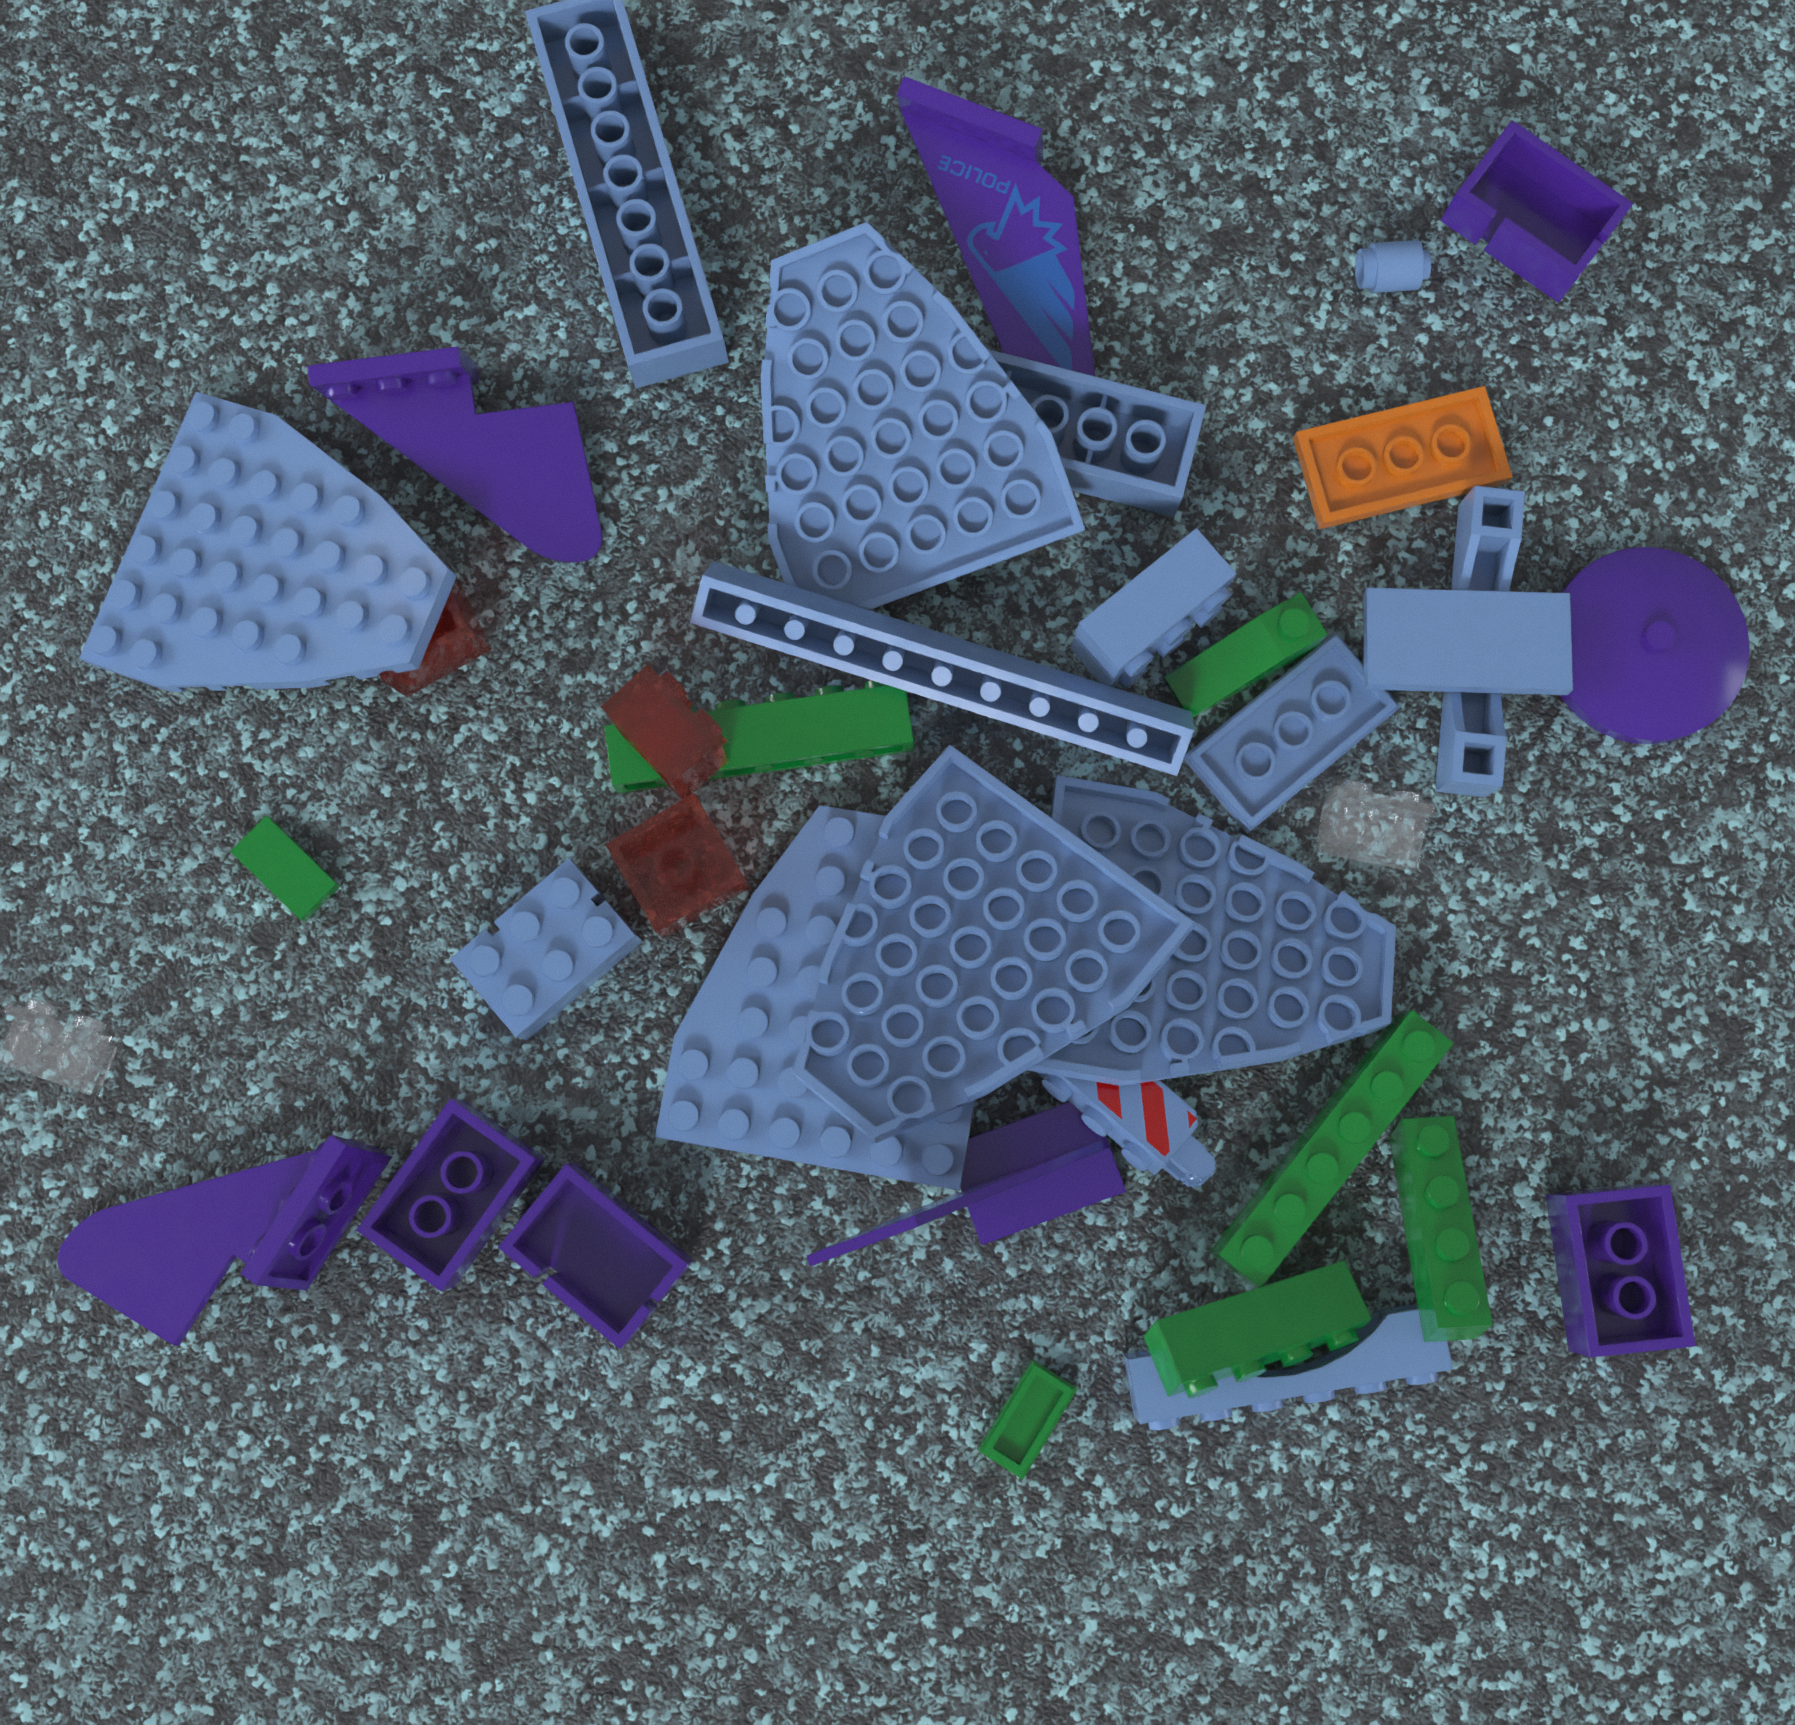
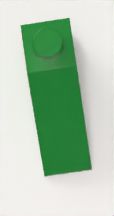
(1247, 655)

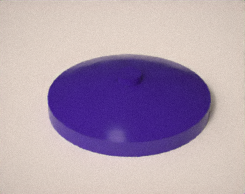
(1653, 645)

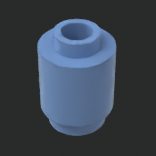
(1392, 266)

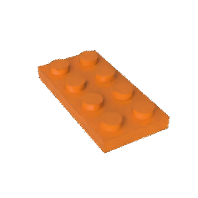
(1401, 457)

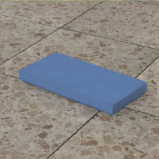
(1467, 641)
(1290, 733)

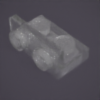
(1373, 825)
(58, 1049)

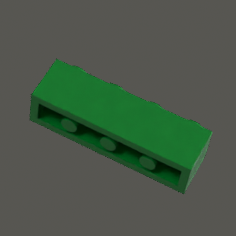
(1439, 1229)
(1257, 1329)

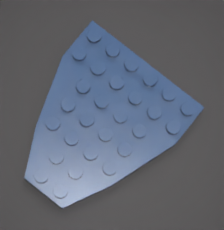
(893, 432)
(264, 567)
(972, 953)
(1260, 976)
(740, 1039)

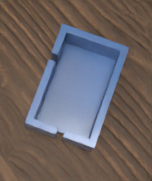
(1154, 612)
(546, 950)

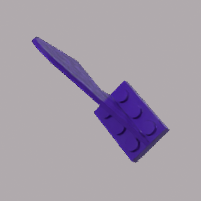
(511, 465)
(172, 1249)

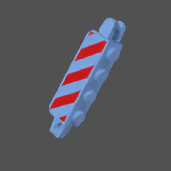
(1144, 1120)

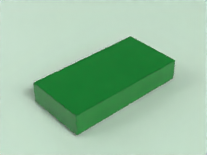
(285, 868)
(1027, 1419)

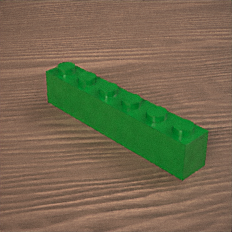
(787, 734)
(1331, 1148)

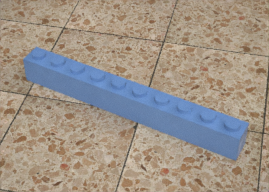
(943, 668)

